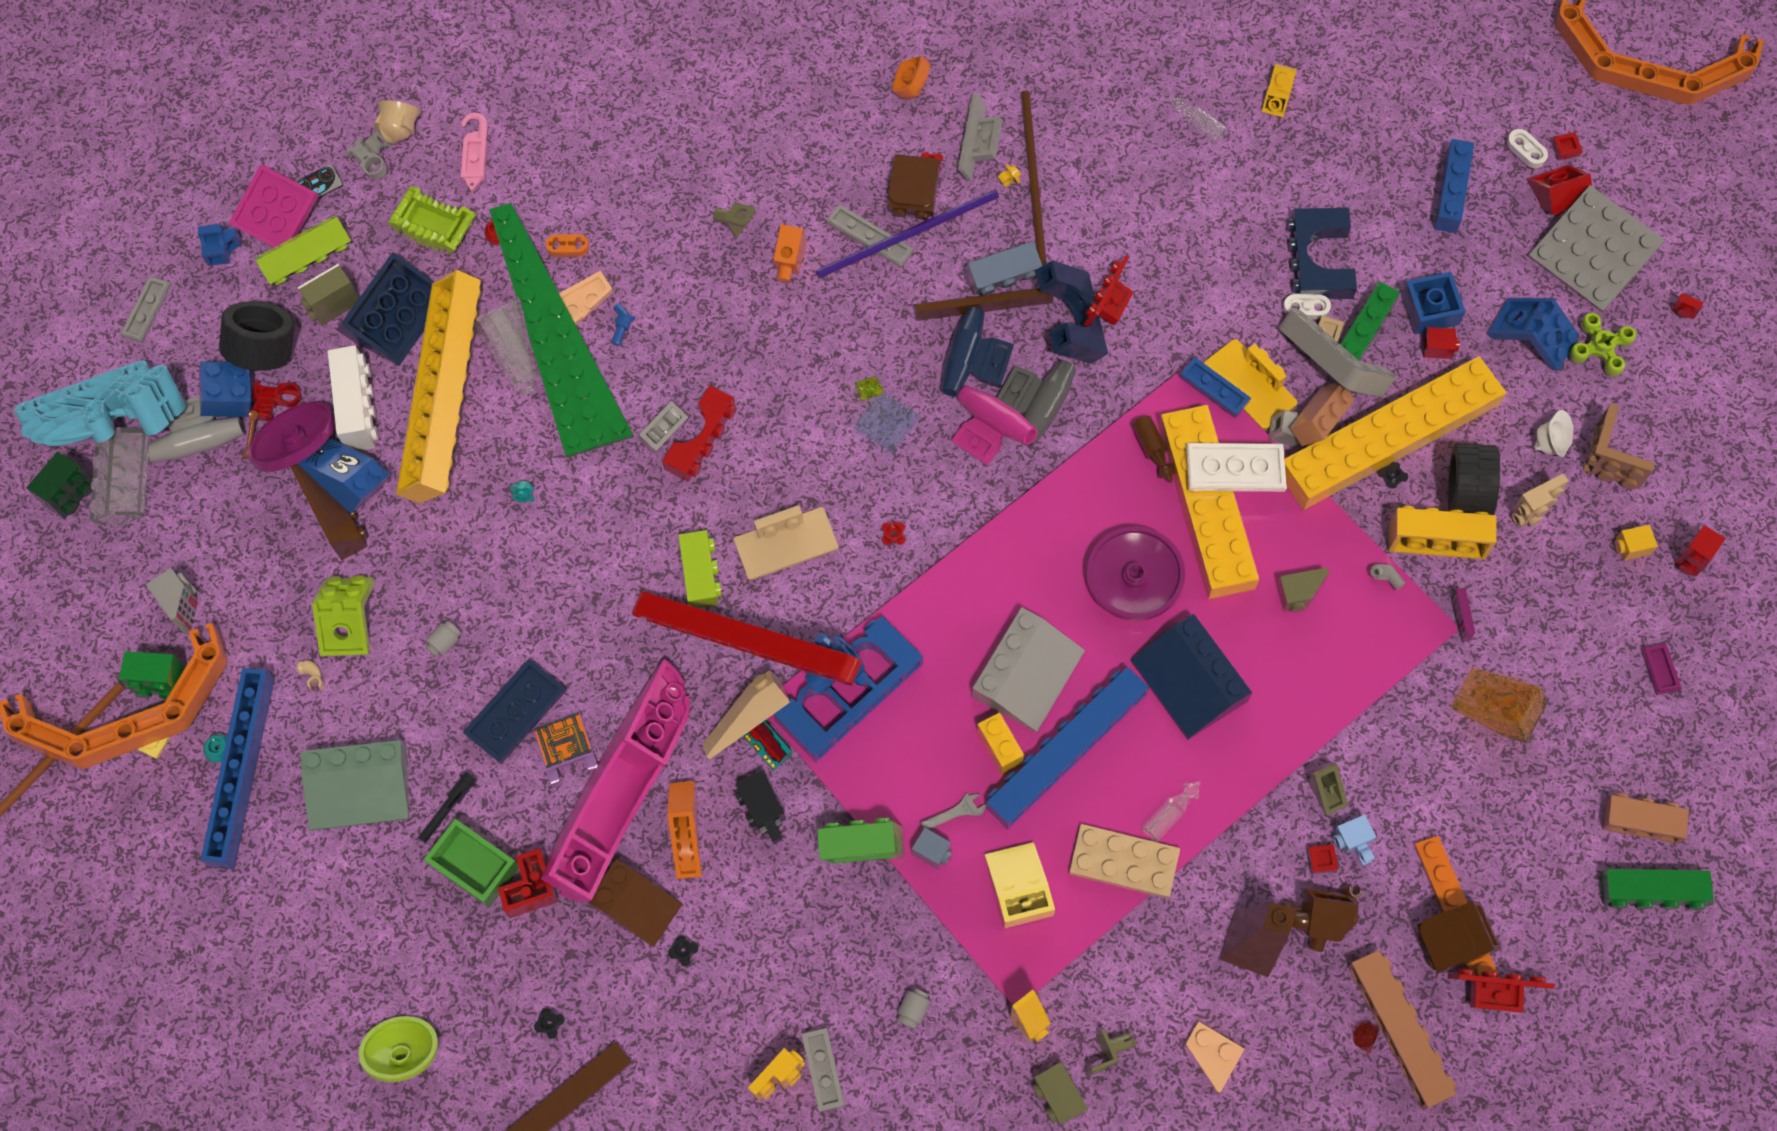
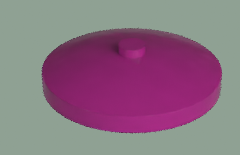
(291, 436)
(1135, 573)

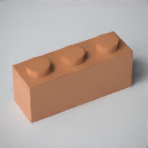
(1322, 414)
(1645, 818)

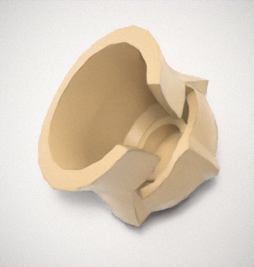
(396, 120)

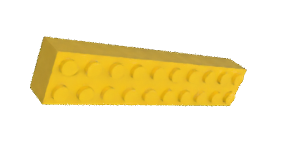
(438, 388)
(1392, 432)

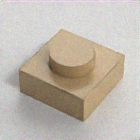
(1332, 327)

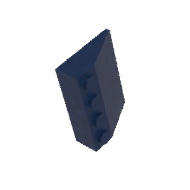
(390, 310)
(1191, 677)

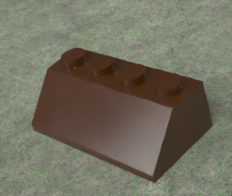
(332, 517)

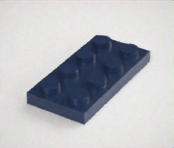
(514, 711)

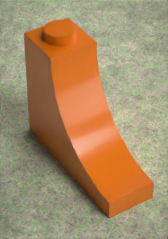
(684, 829)

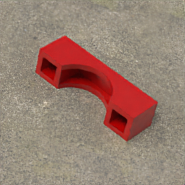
(685, 458)

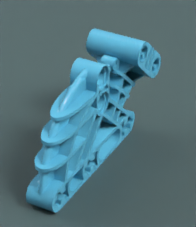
(94, 404)

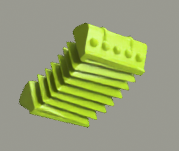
(430, 222)

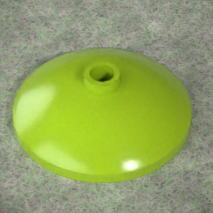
(395, 1040)

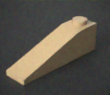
(754, 706)

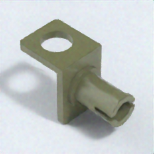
(735, 217)
(1110, 1048)

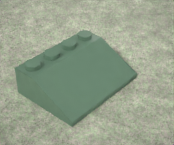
(355, 784)

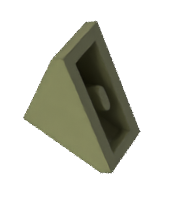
(1328, 789)

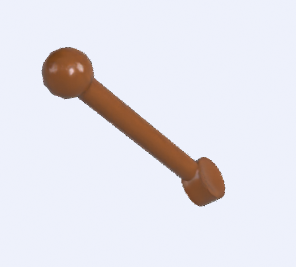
(253, 415)

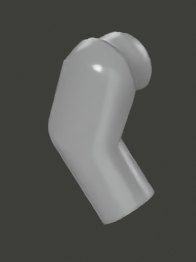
(1387, 573)

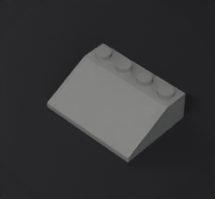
(1027, 670)

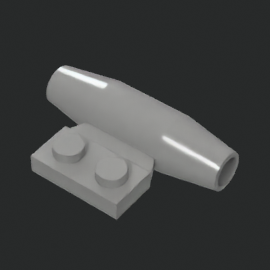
(194, 434)

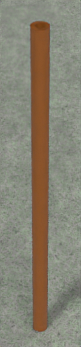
(78, 729)

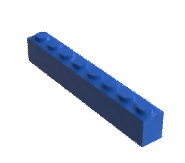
(1066, 748)
(237, 769)

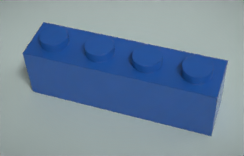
(1454, 186)

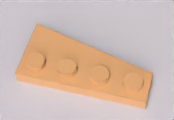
(586, 296)

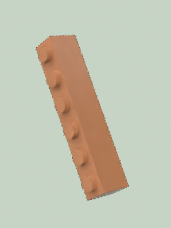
(1402, 1030)

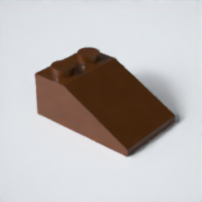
(634, 903)

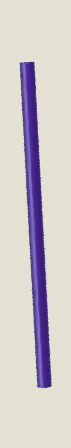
(906, 234)

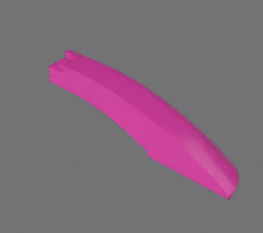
(619, 786)

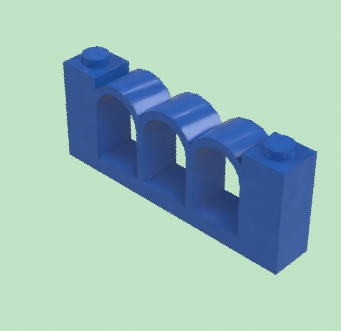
(894, 649)

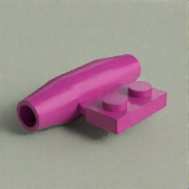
(991, 422)

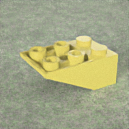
(1020, 885)

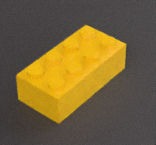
(1442, 533)

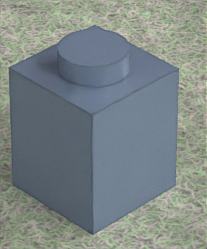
(932, 849)

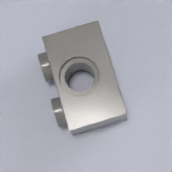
(662, 427)

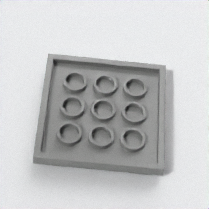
(1596, 248)

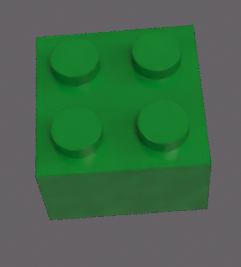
(150, 673)

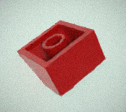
(1559, 188)

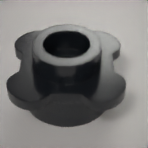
(1391, 481)
(682, 943)
(541, 1025)

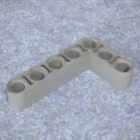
(1334, 358)

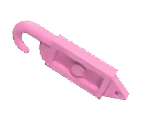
(474, 152)

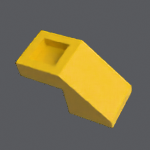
(1279, 90)

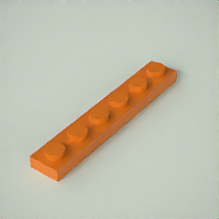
(1446, 888)

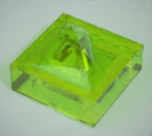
(868, 388)

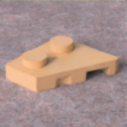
(1214, 1054)

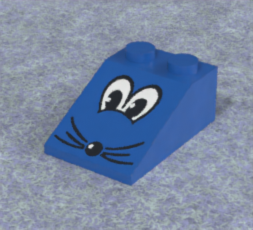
(345, 473)

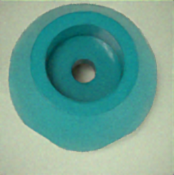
(210, 745)

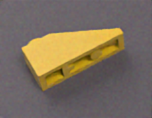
(1030, 1017)

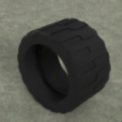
(256, 335)
(1474, 478)

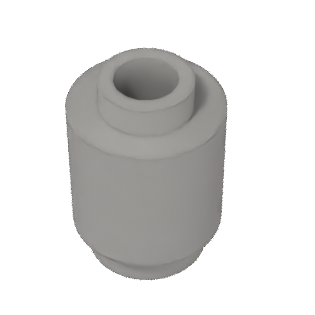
(442, 639)
(913, 1008)

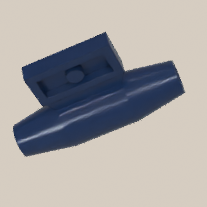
(971, 354)

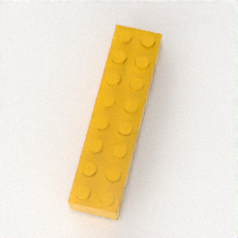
(1210, 515)

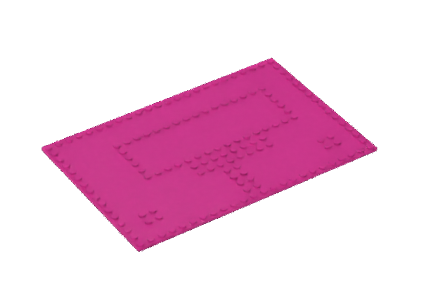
(1304, 671)

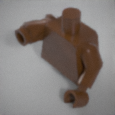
(1326, 915)

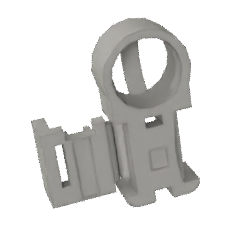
(368, 155)

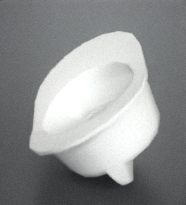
(1555, 435)

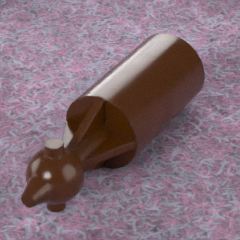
(1153, 445)

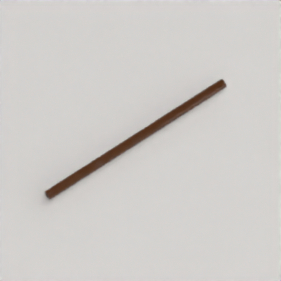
(1033, 176)

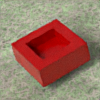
(1567, 146)
(1687, 306)
(1322, 859)

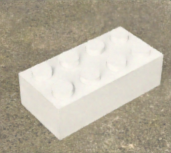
(352, 398)

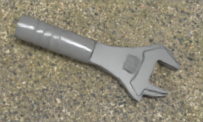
(964, 808)

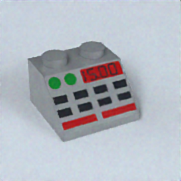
(176, 598)

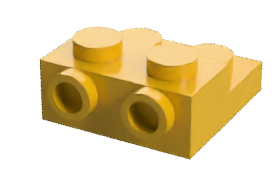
(783, 1069)

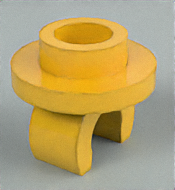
(1007, 177)

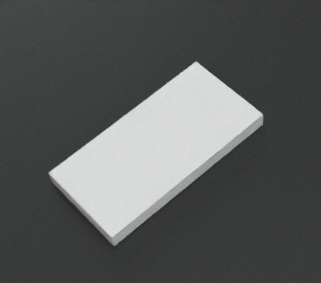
(1235, 467)

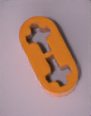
(567, 245)

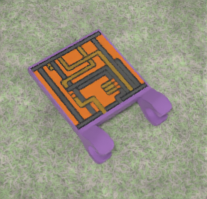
(564, 743)

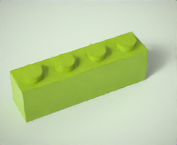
(303, 249)

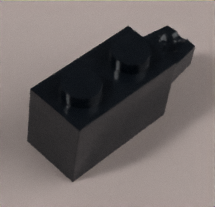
(761, 804)

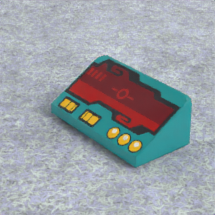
(768, 745)

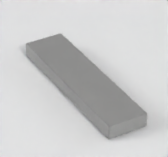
(868, 234)

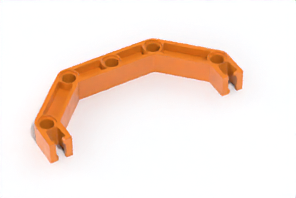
(1647, 76)
(145, 727)

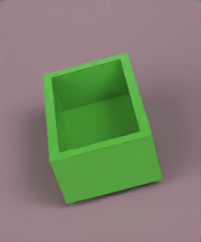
(860, 841)
(471, 863)

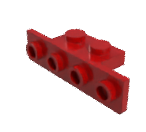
(1112, 298)
(1498, 993)

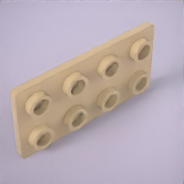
(785, 541)

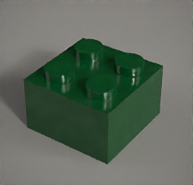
(60, 485)

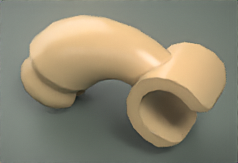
(312, 669)

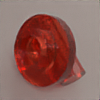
(1365, 1037)

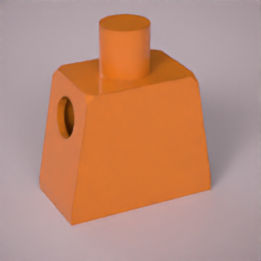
(789, 252)

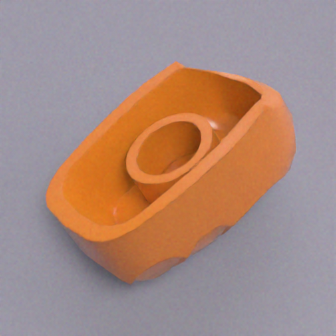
(911, 77)

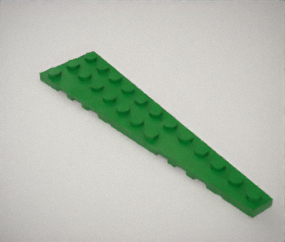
(573, 384)

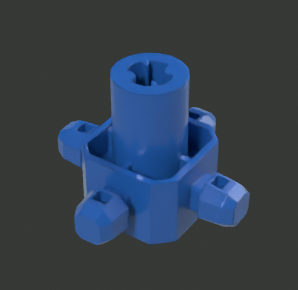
(821, 684)

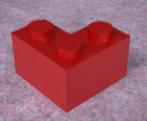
(531, 891)

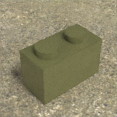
(1059, 1094)

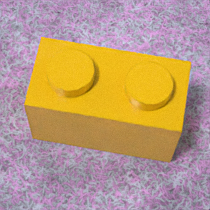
(1000, 743)

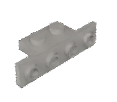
(980, 137)

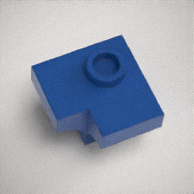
(218, 243)

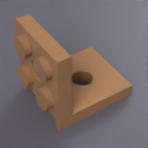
(1613, 464)

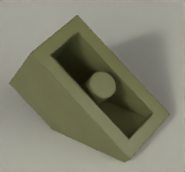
(1300, 588)

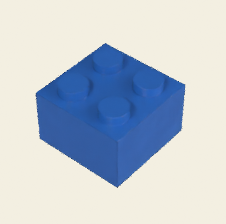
(1433, 302)
(224, 390)

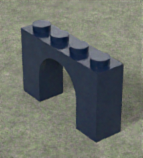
(1316, 224)
(1077, 292)

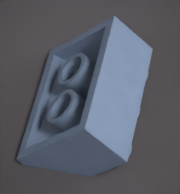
(1003, 269)

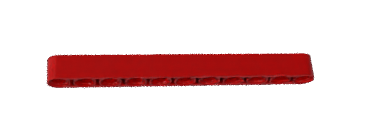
(747, 638)

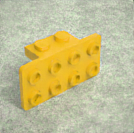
(1257, 377)

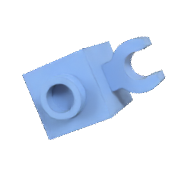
(1356, 836)

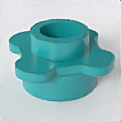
(522, 492)

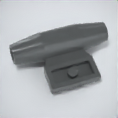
(1038, 399)

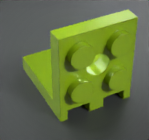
(342, 604)

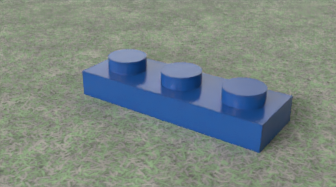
(1215, 387)

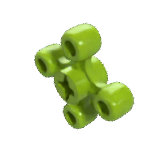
(1602, 344)

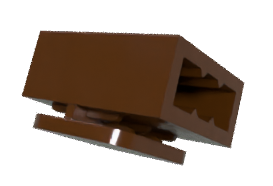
(913, 186)
(1457, 937)

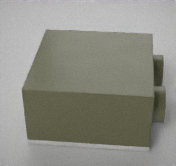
(328, 295)

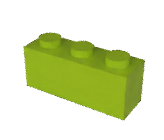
(699, 569)

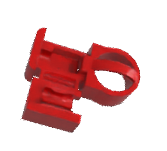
(268, 395)

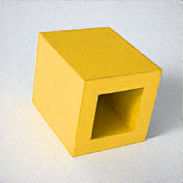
(1635, 542)

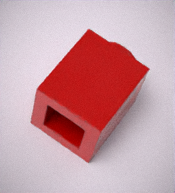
(1440, 343)

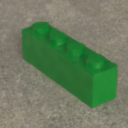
(1370, 320)
(1657, 887)

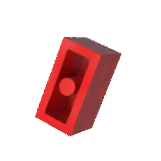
(1699, 551)

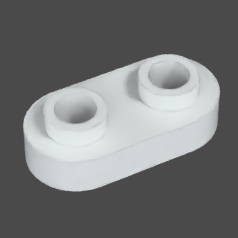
(1529, 148)
(1306, 304)

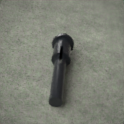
(455, 796)

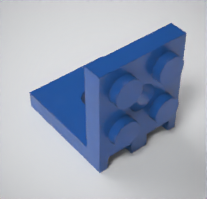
(1541, 323)

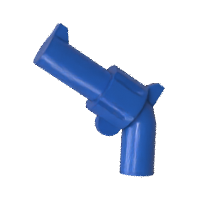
(622, 324)

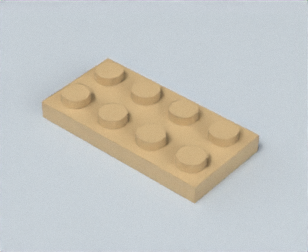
(1124, 861)

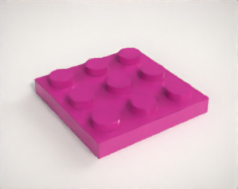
(273, 207)

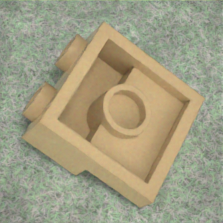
(1537, 501)

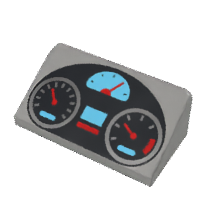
(321, 180)

